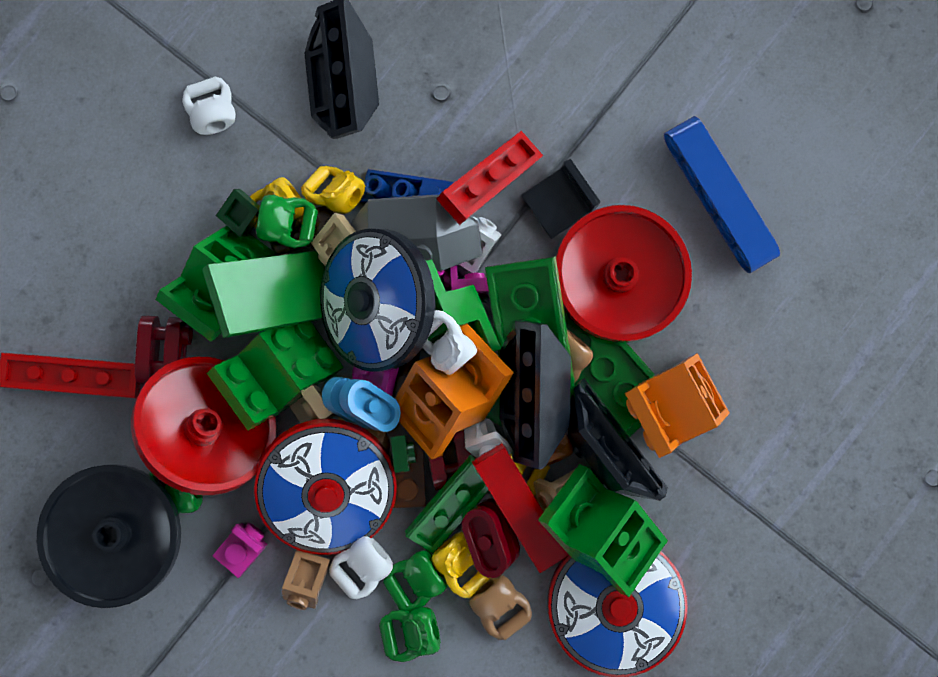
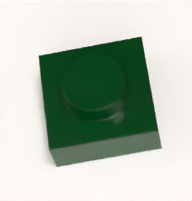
(239, 212)
(403, 453)

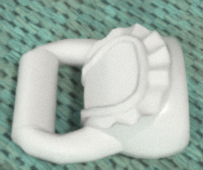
(212, 113)
(452, 349)
(368, 562)

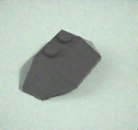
(426, 226)

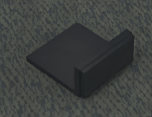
(561, 199)

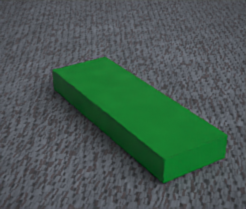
(448, 507)

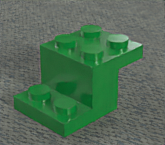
(189, 294)
(465, 309)
(274, 372)
(603, 530)

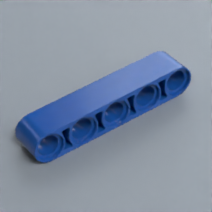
(721, 194)

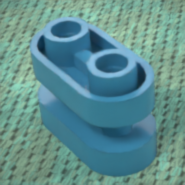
(361, 403)

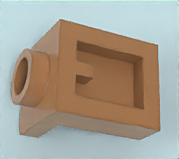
(304, 580)

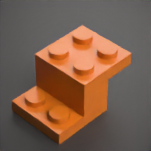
(442, 404)
(676, 405)

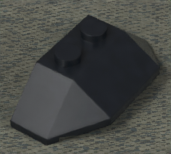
(340, 70)
(537, 395)
(609, 448)

